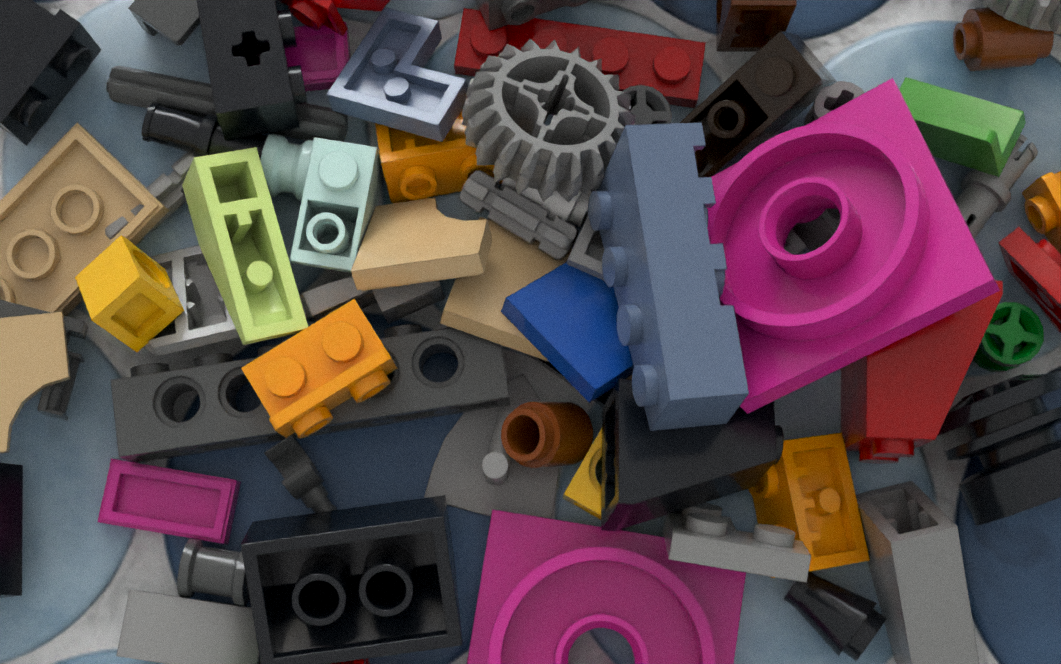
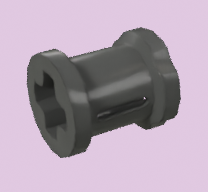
(212, 572)

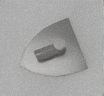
(480, 474)

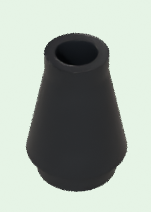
(836, 614)

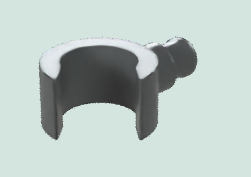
(300, 474)

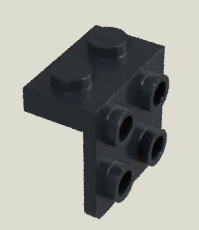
(38, 64)

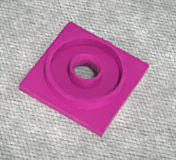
(882, 275)
(561, 578)

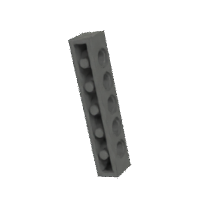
(147, 398)

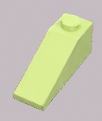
(244, 244)

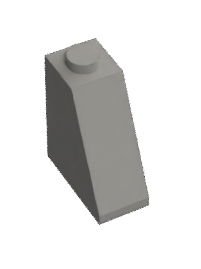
(918, 576)

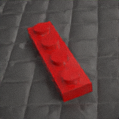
(655, 61)

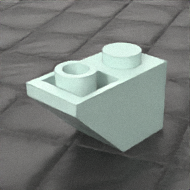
(336, 204)

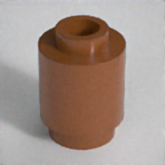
(994, 42)
(547, 434)

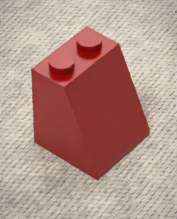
(907, 388)

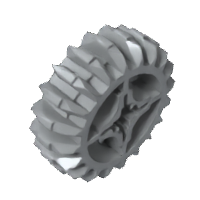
(509, 112)

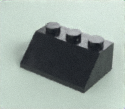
(353, 583)

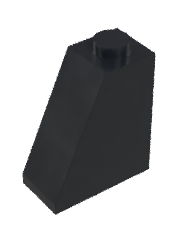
(678, 468)

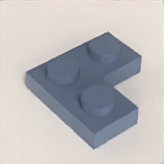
(389, 82)

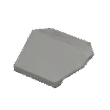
(204, 313)

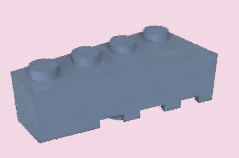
(668, 278)

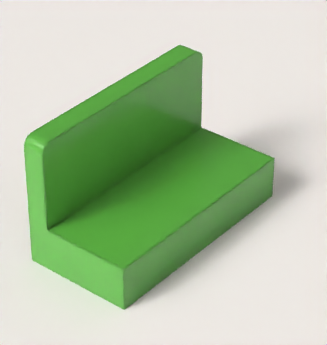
(964, 126)

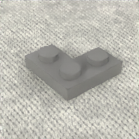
(708, 539)

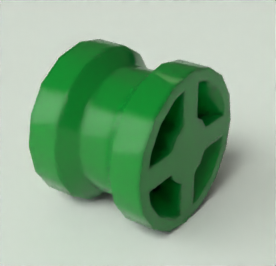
(1019, 334)

